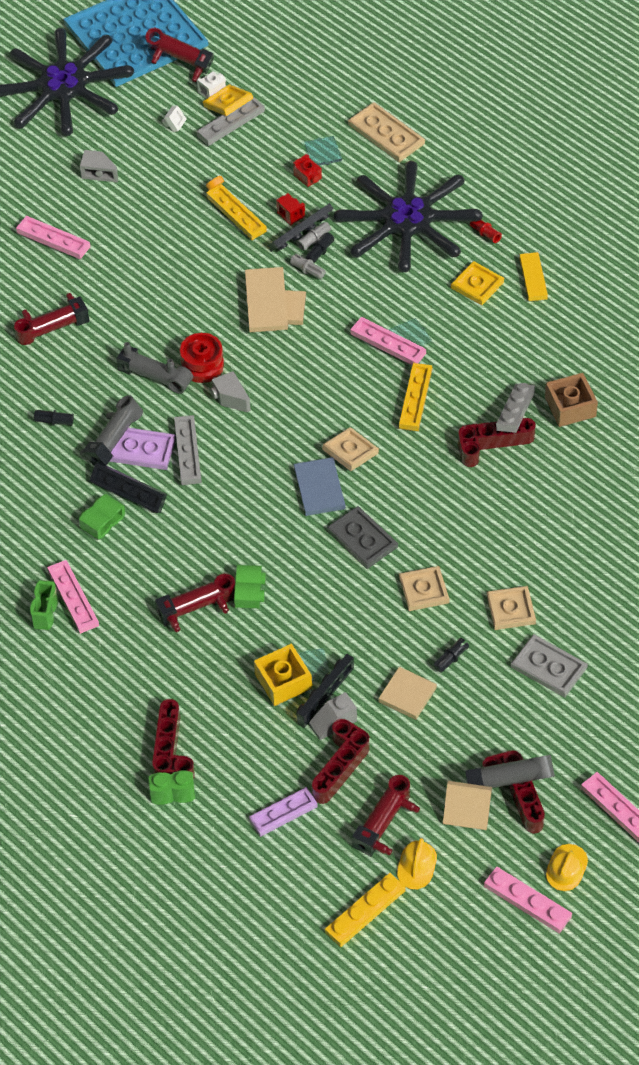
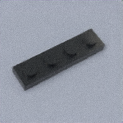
(307, 224)
(128, 487)
(328, 686)

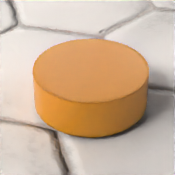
(215, 182)

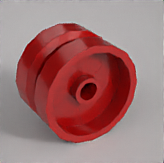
(202, 356)

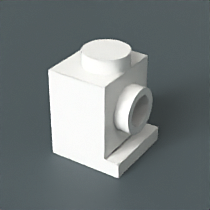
(210, 84)

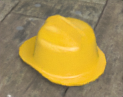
(417, 864)
(566, 867)

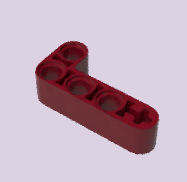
(485, 436)
(168, 740)
(337, 763)
(522, 792)

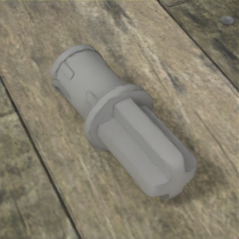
(313, 236)
(307, 266)

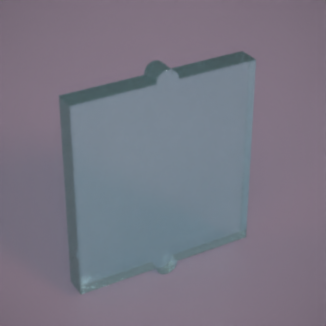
(323, 151)
(413, 332)
(316, 663)

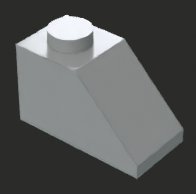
(98, 166)
(230, 392)
(333, 710)

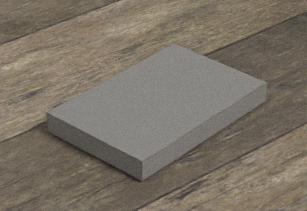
(549, 665)

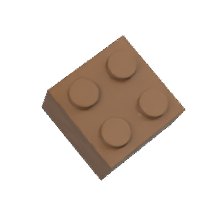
(571, 399)

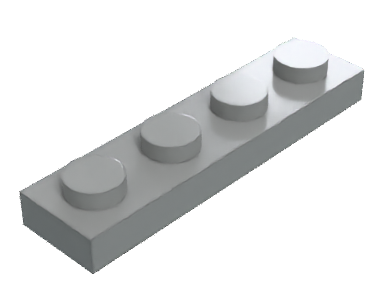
(226, 124)
(515, 407)
(187, 450)

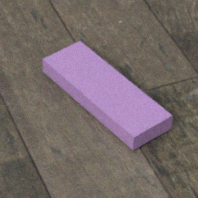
(283, 811)

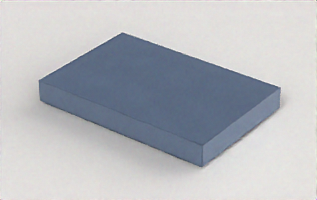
(319, 486)

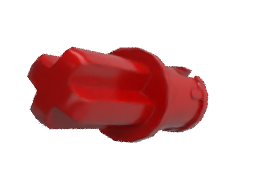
(487, 230)

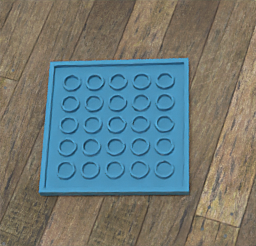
(127, 25)

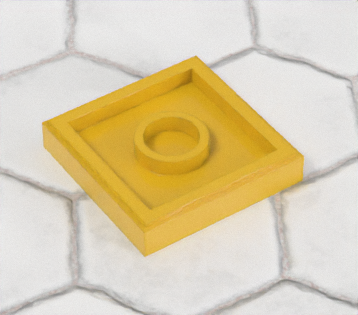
(227, 100)
(477, 283)

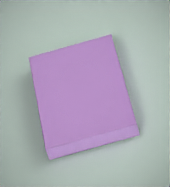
(144, 448)

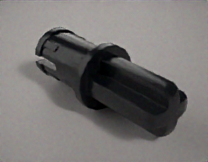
(320, 247)
(54, 417)
(450, 655)

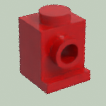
(307, 170)
(290, 209)

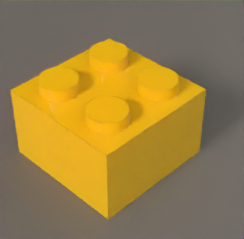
(283, 674)

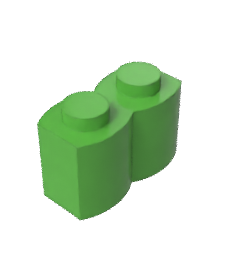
(101, 516)
(248, 586)
(44, 605)
(172, 787)

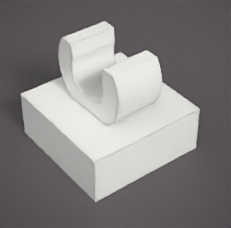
(174, 119)

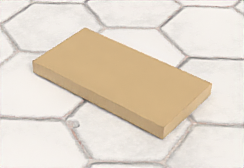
(386, 132)
(266, 299)

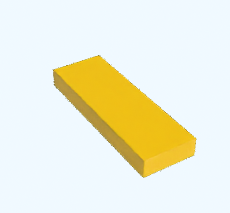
(533, 276)

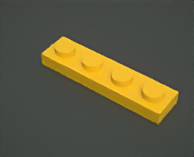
(236, 212)
(415, 397)
(365, 910)

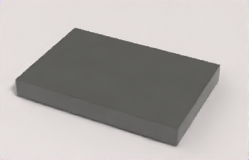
(362, 537)

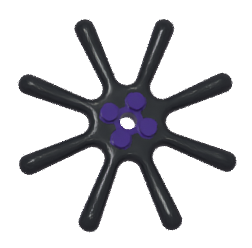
(64, 81)
(407, 216)

